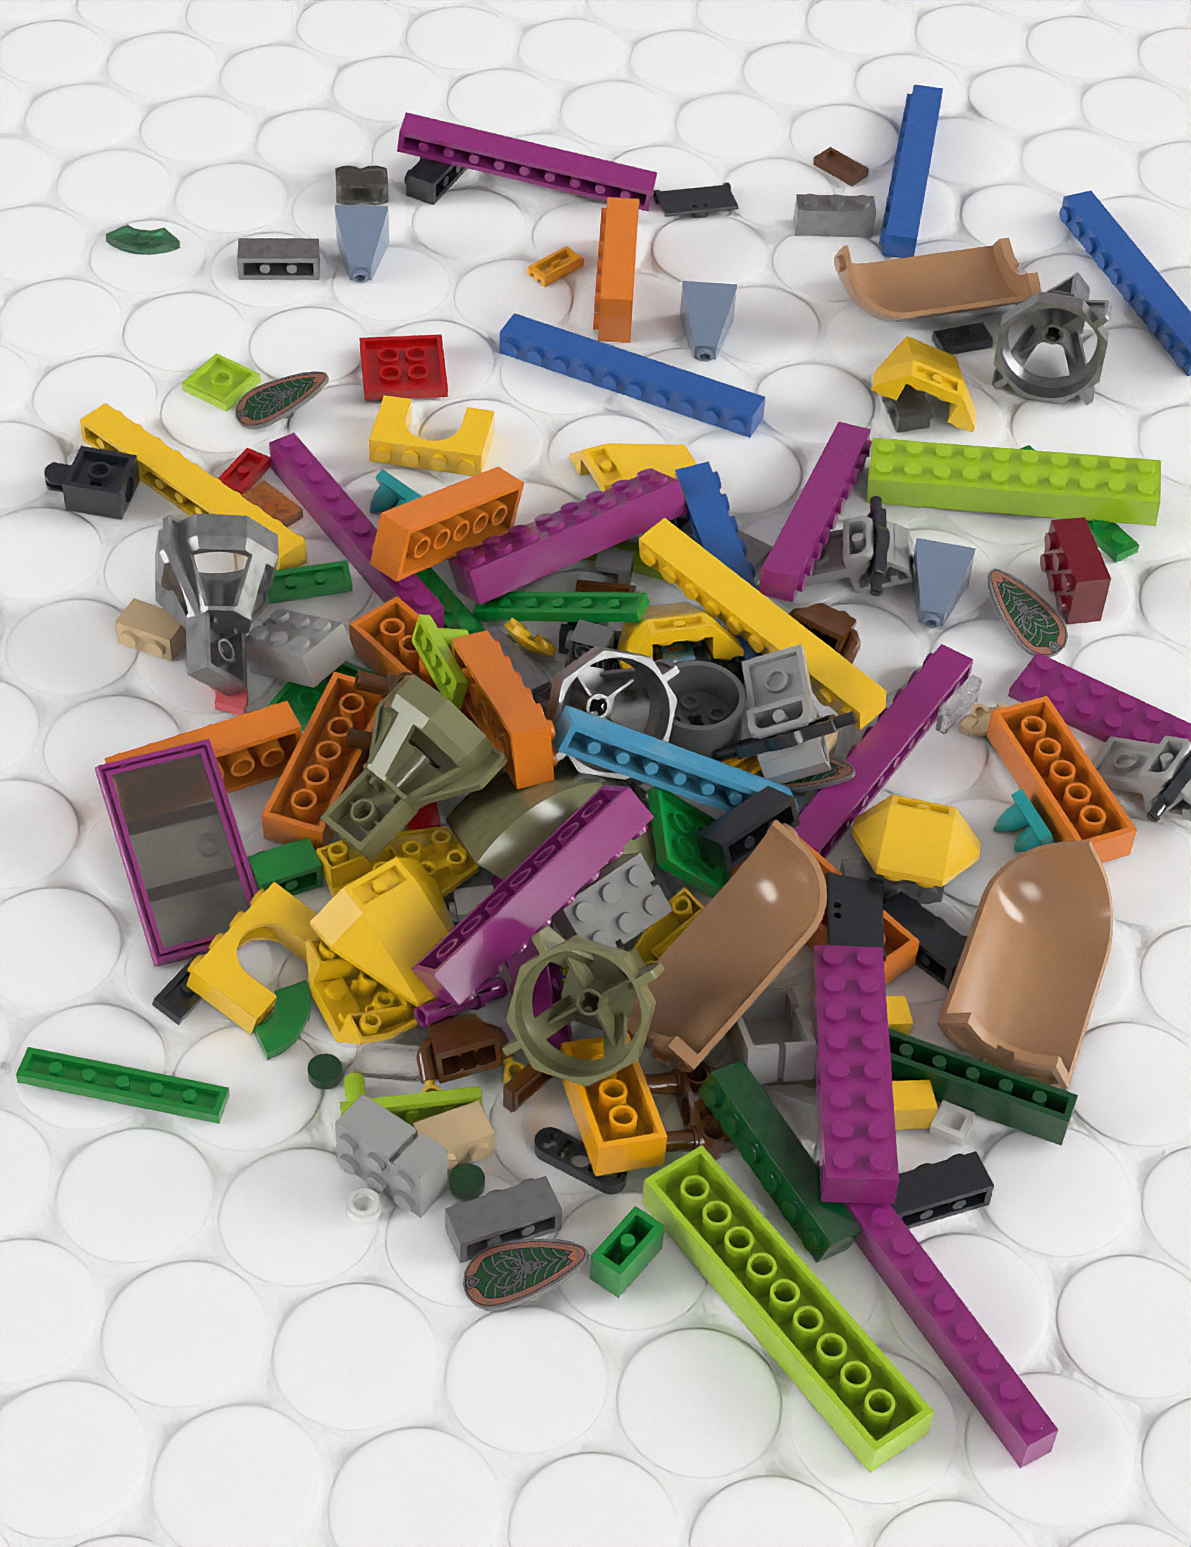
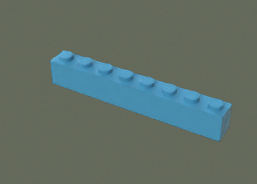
(656, 761)

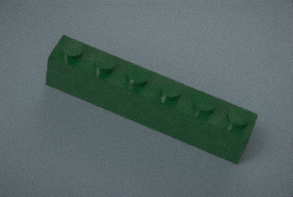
(984, 1088)
(778, 1160)

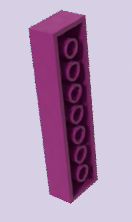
(566, 535)
(533, 894)
(853, 1076)

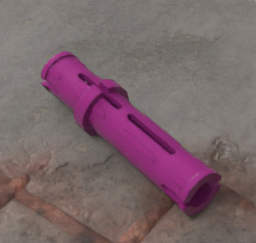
(432, 1011)

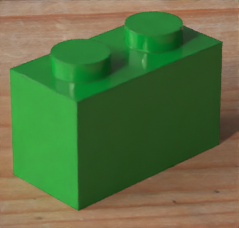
(290, 866)
(626, 1251)

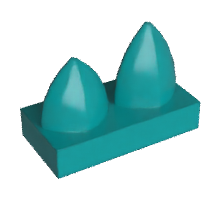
(390, 492)
(1020, 815)

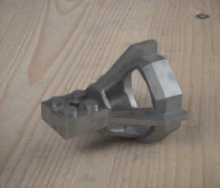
(1054, 319)
(215, 606)
(595, 693)

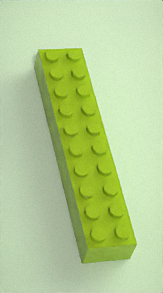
(1015, 481)
(787, 1309)

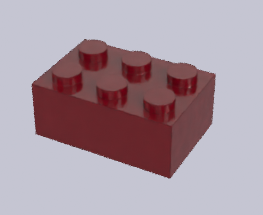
(1075, 570)

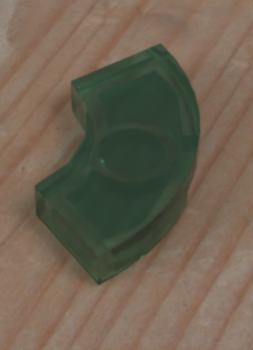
(142, 241)

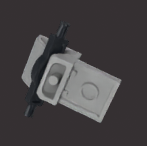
(868, 552)
(783, 718)
(1154, 770)

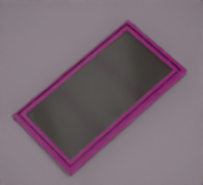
(178, 847)

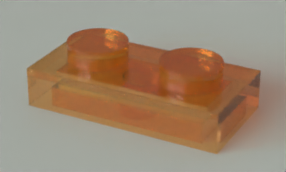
(274, 503)

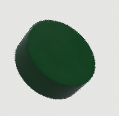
(324, 1071)
(467, 1181)

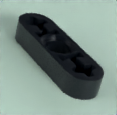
(574, 1147)

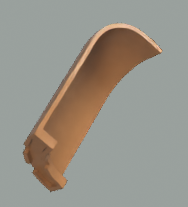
(937, 282)
(734, 949)
(1033, 963)

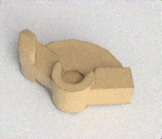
(978, 720)

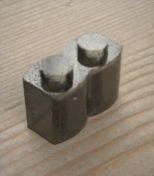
(361, 185)
(910, 410)

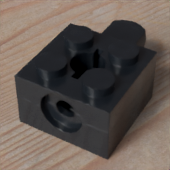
(96, 482)

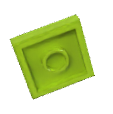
(221, 382)

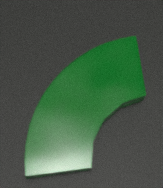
(286, 1021)

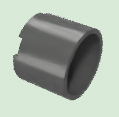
(707, 708)

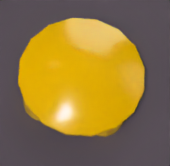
(537, 644)

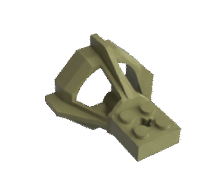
(401, 777)
(595, 993)

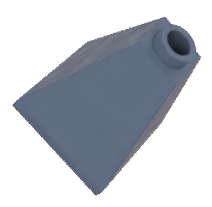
(362, 238)
(707, 316)
(939, 579)

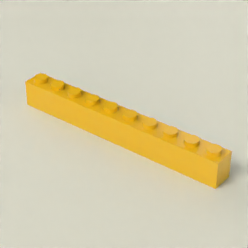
(181, 480)
(759, 620)

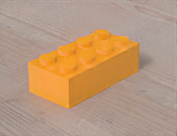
(615, 1115)

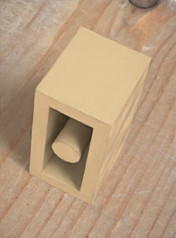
(150, 630)
(462, 1132)

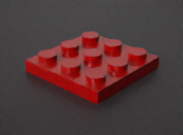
(403, 367)

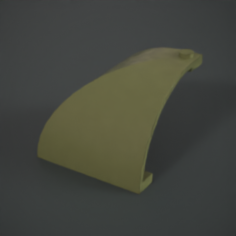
(509, 824)

